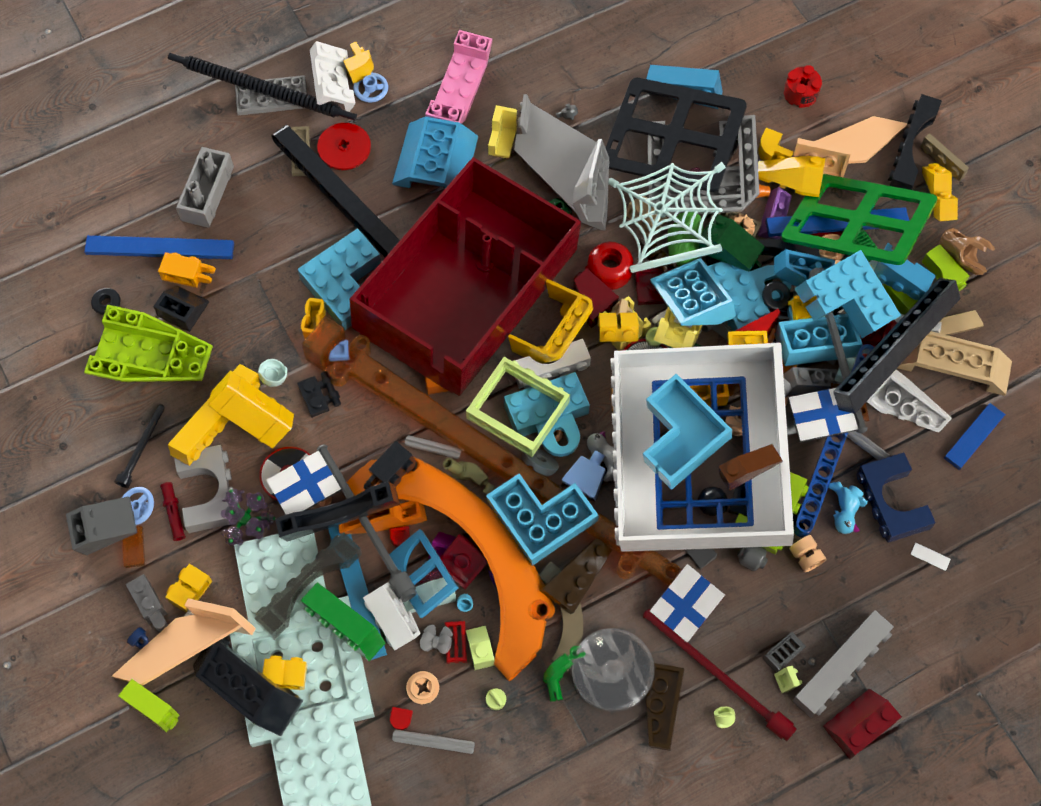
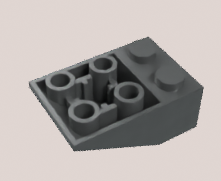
(100, 525)

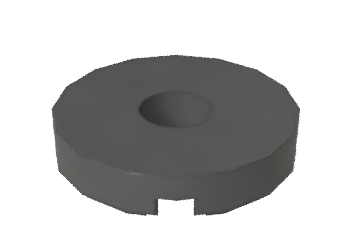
(542, 462)

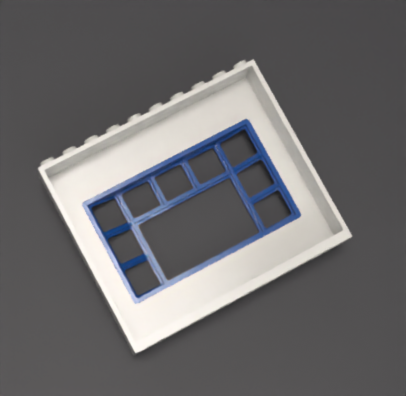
(763, 416)

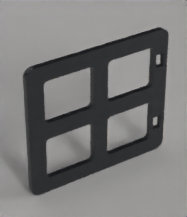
(674, 132)

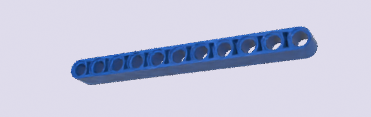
(826, 465)

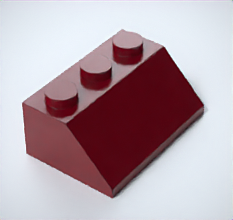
(861, 722)

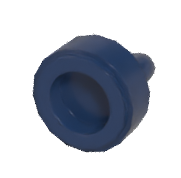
(136, 636)

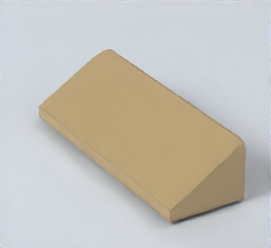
(960, 323)

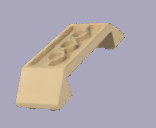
(963, 360)

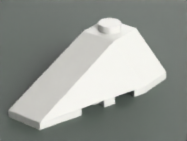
(906, 401)

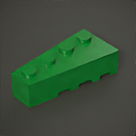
(343, 621)

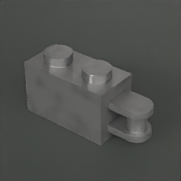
(148, 602)

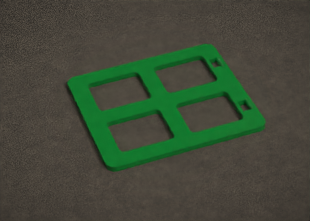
(862, 217)

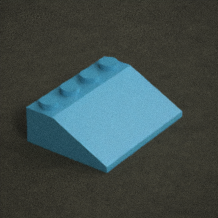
(695, 295)

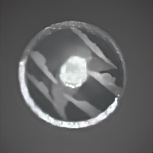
(614, 670)

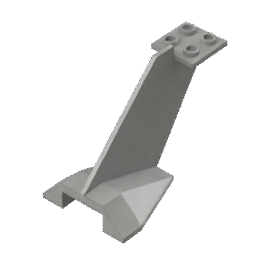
(566, 161)

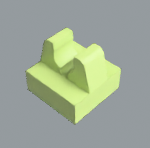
(787, 679)

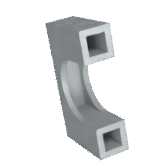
(208, 515)

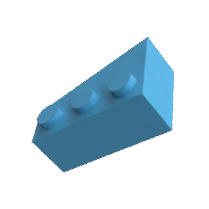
(795, 266)

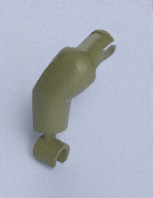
(468, 471)

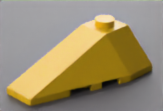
(798, 173)

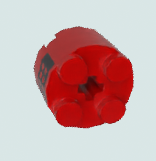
(802, 86)

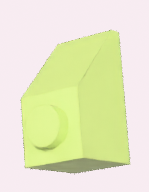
(480, 647)

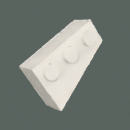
(391, 616)

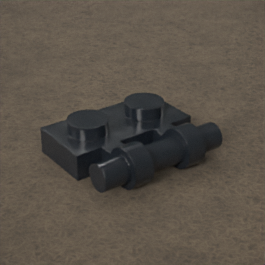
(314, 397)

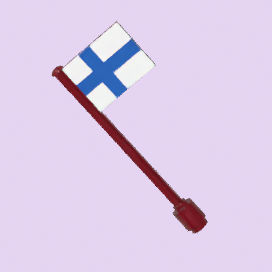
(679, 617)

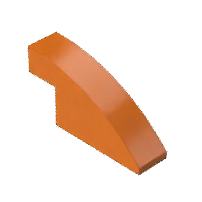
(398, 516)

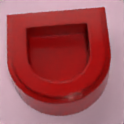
(399, 535)
(400, 718)

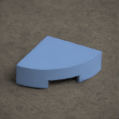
(340, 352)

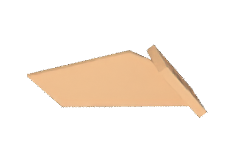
(851, 144)
(183, 639)

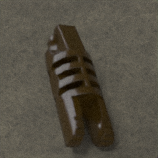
(657, 255)

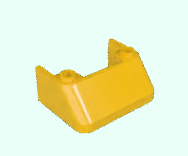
(574, 311)

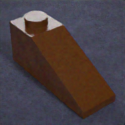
(748, 466)

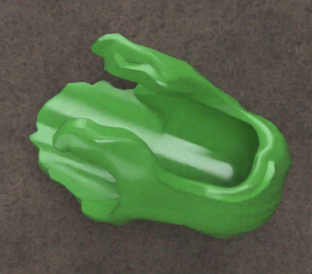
(683, 247)

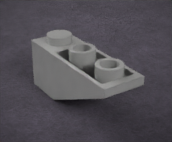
(810, 379)

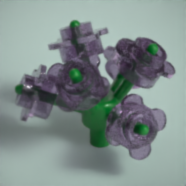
(235, 515)

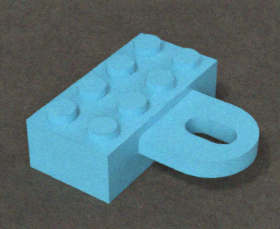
(745, 291)
(811, 341)
(531, 410)

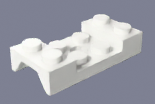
(329, 66)

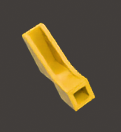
(940, 184)

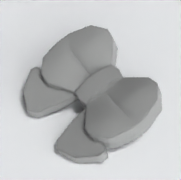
(430, 640)

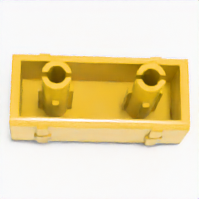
(251, 409)

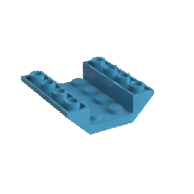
(434, 152)

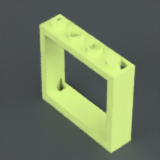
(499, 429)

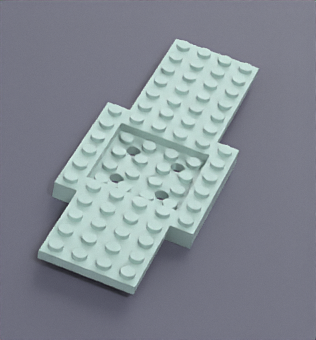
(319, 750)

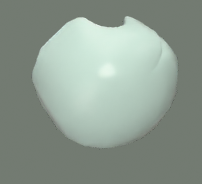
(272, 372)

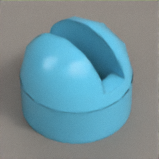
(463, 604)

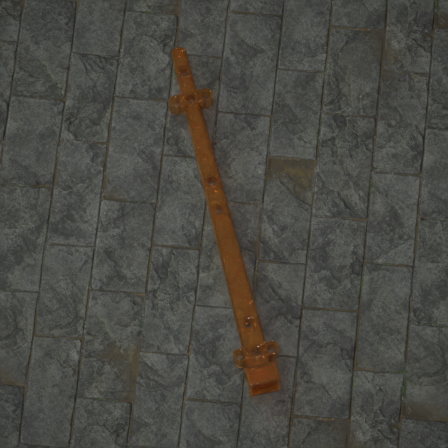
(457, 432)

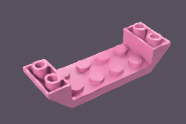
(461, 78)

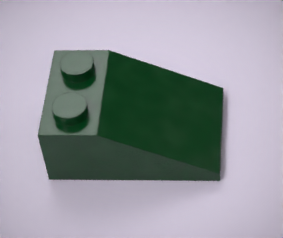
(737, 245)

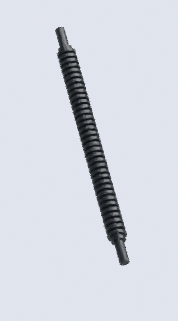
(261, 86)

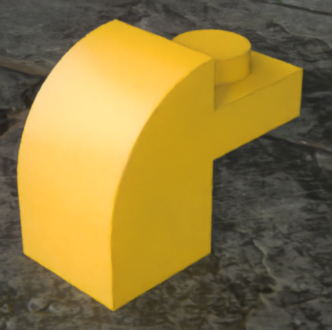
(358, 65)
(769, 146)

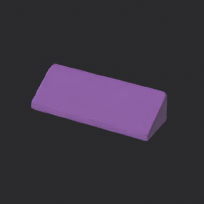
(776, 206)

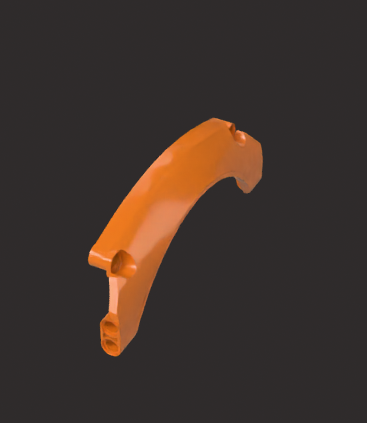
(514, 576)

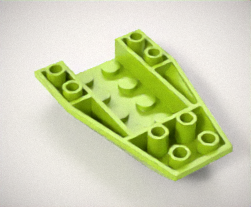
(146, 350)

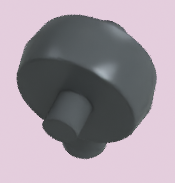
(568, 112)

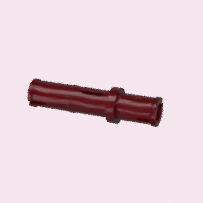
(171, 504)

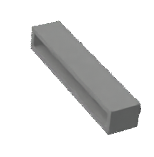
(842, 664)

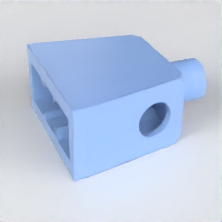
(587, 475)

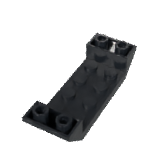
(246, 688)

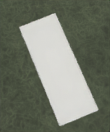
(930, 556)

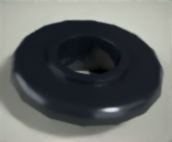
(782, 289)
(100, 295)

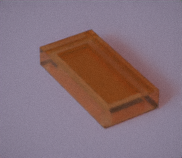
(134, 549)

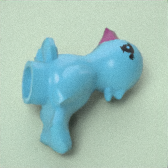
(849, 500)

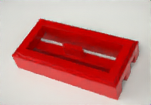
(456, 658)

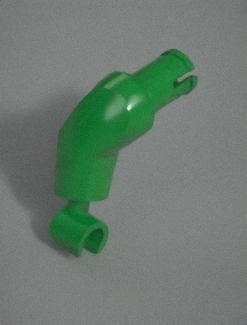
(557, 669)

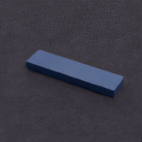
(974, 436)

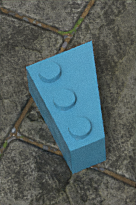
(905, 278)

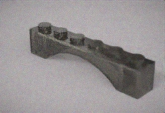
(338, 555)

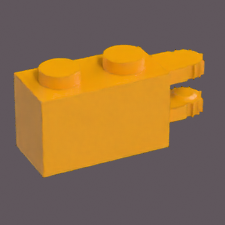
(184, 270)

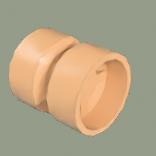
(804, 547)

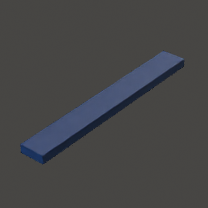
(818, 224)
(158, 246)

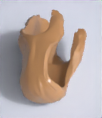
(964, 249)

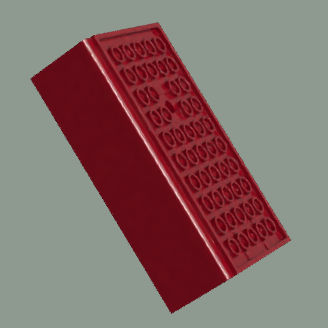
(464, 276)

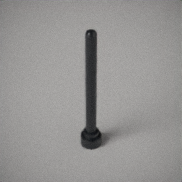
(124, 478)

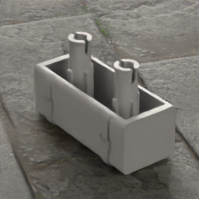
(205, 187)

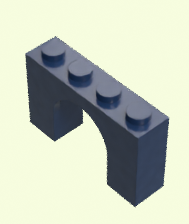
(892, 523)

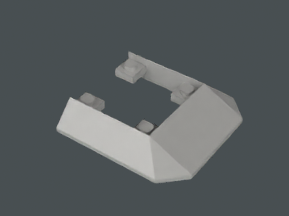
(738, 184)

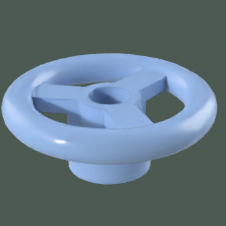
(371, 85)
(141, 508)

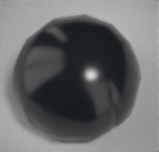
(709, 494)

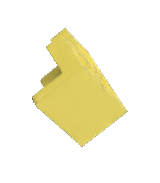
(503, 132)

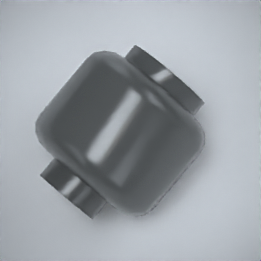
(752, 557)

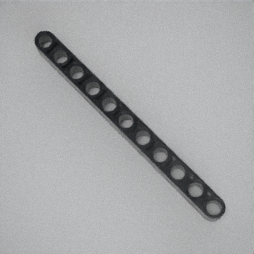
(335, 190)

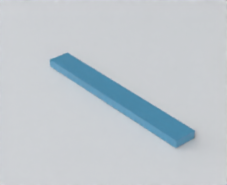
(357, 589)

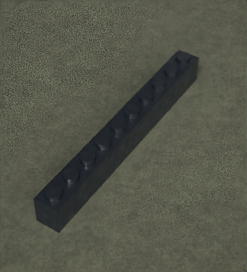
(896, 345)

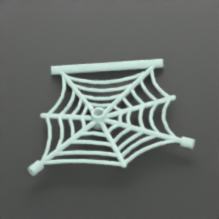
(662, 211)

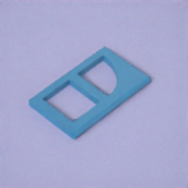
(400, 558)

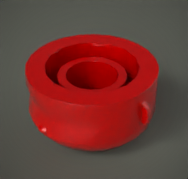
(611, 277)

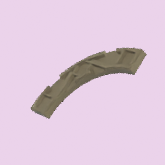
(572, 623)

